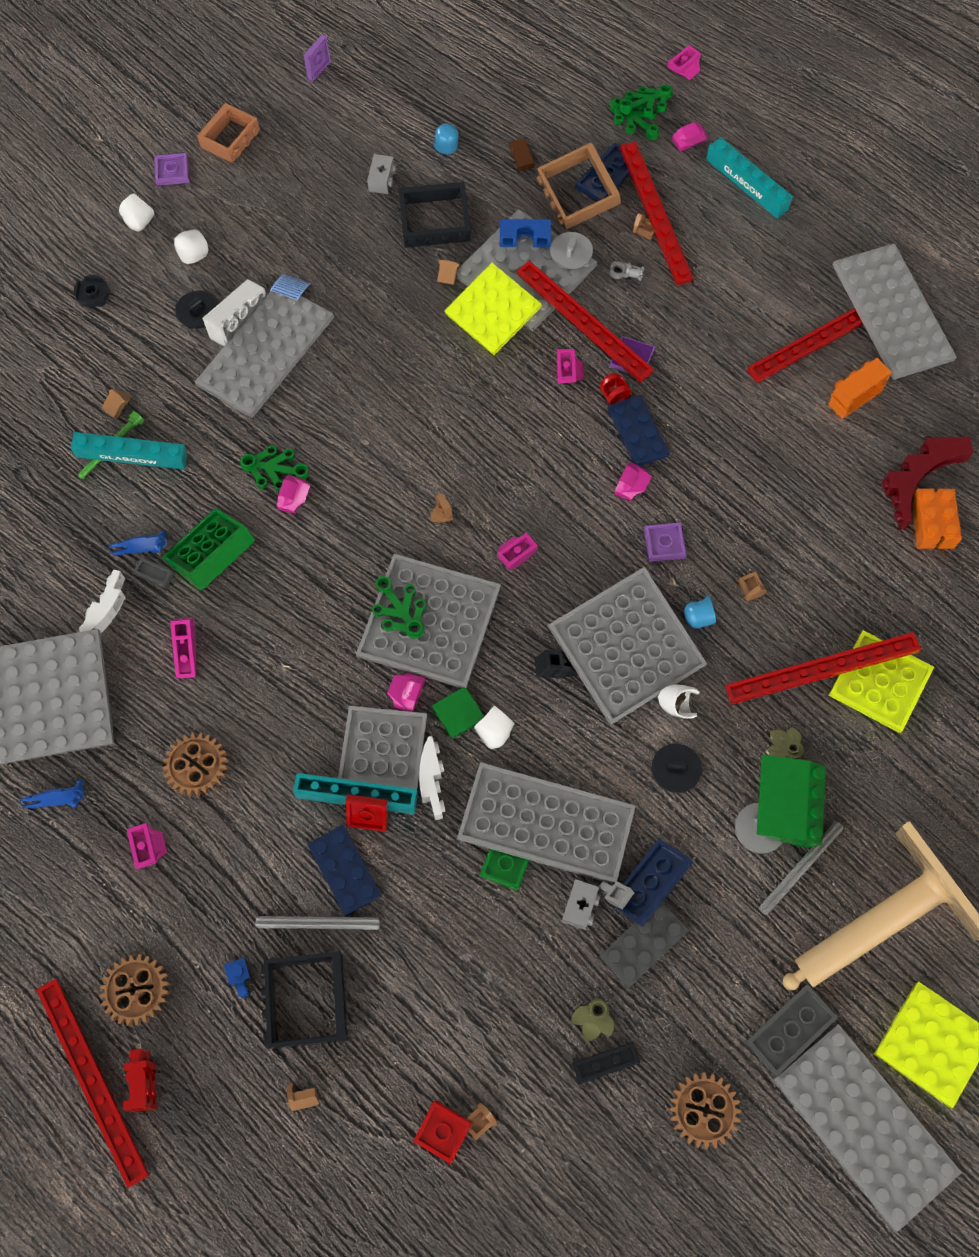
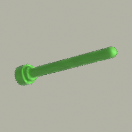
(133, 421)

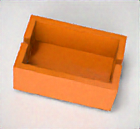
(859, 387)
(936, 517)

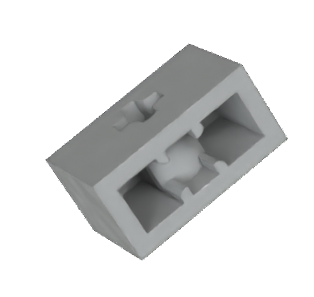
(381, 174)
(581, 892)

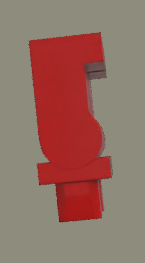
(141, 1082)

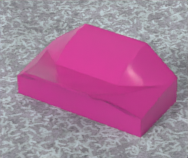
(686, 62)
(689, 136)
(568, 366)
(632, 482)
(292, 494)
(517, 551)
(406, 691)
(146, 845)

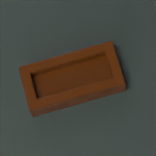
(521, 154)

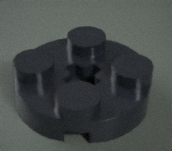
(93, 299)

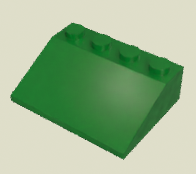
(209, 548)
(791, 801)

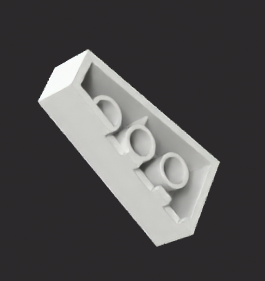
(233, 311)

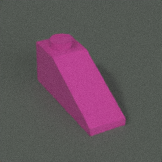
(184, 646)

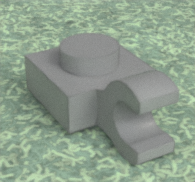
(616, 894)

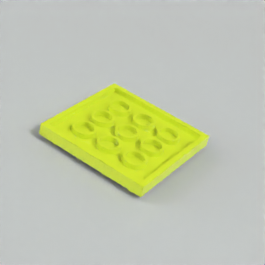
(493, 308)
(885, 689)
(932, 1044)

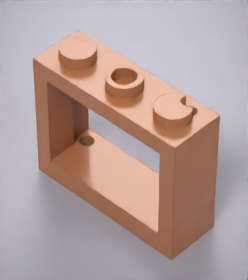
(218, 123)

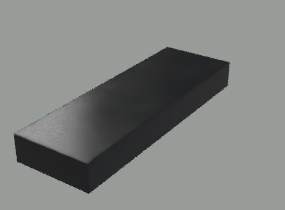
(605, 1063)

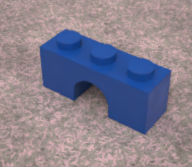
(537, 229)

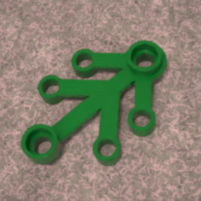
(664, 93)
(652, 131)
(272, 466)
(400, 610)

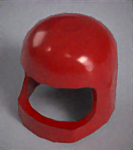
(614, 388)

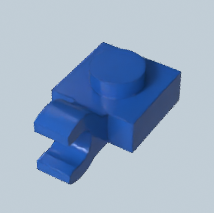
(238, 974)

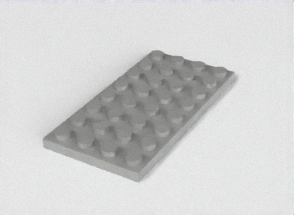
(894, 311)
(263, 351)
(547, 823)
(867, 1127)

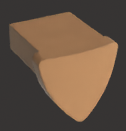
(643, 227)
(447, 272)
(115, 402)
(442, 511)
(752, 586)
(301, 1099)
(482, 1121)

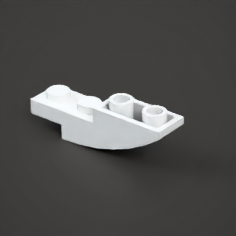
(111, 600)
(429, 771)

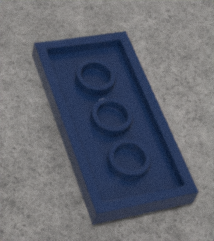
(615, 166)
(638, 431)
(344, 870)
(653, 880)

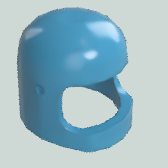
(446, 139)
(700, 613)

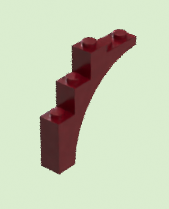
(933, 455)

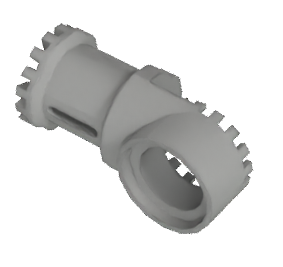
(627, 271)

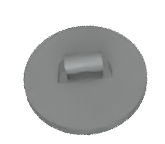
(571, 250)
(747, 831)

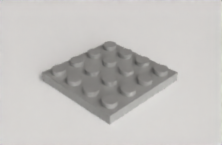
(383, 746)

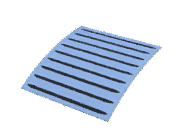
(289, 286)

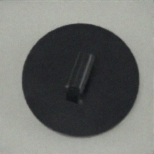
(193, 307)
(676, 768)

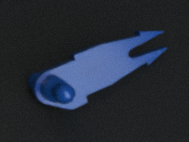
(141, 544)
(56, 797)

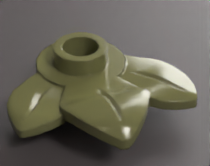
(783, 742)
(591, 1022)

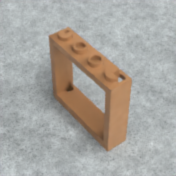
(568, 161)

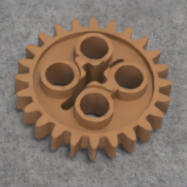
(183, 778)
(136, 1009)
(699, 1131)

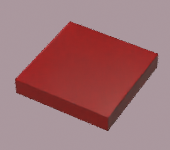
(366, 813)
(443, 1131)

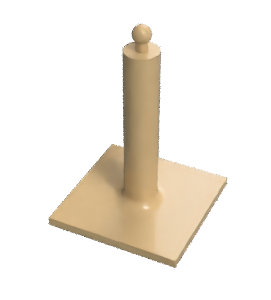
(888, 917)

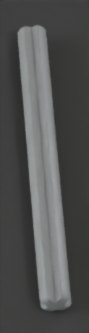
(801, 867)
(291, 922)

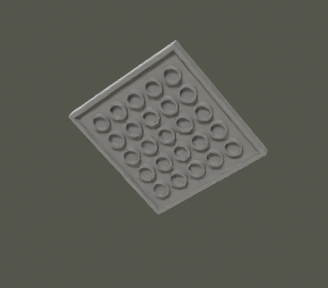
(512, 258)
(453, 622)
(627, 645)
(53, 697)

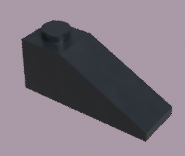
(553, 665)

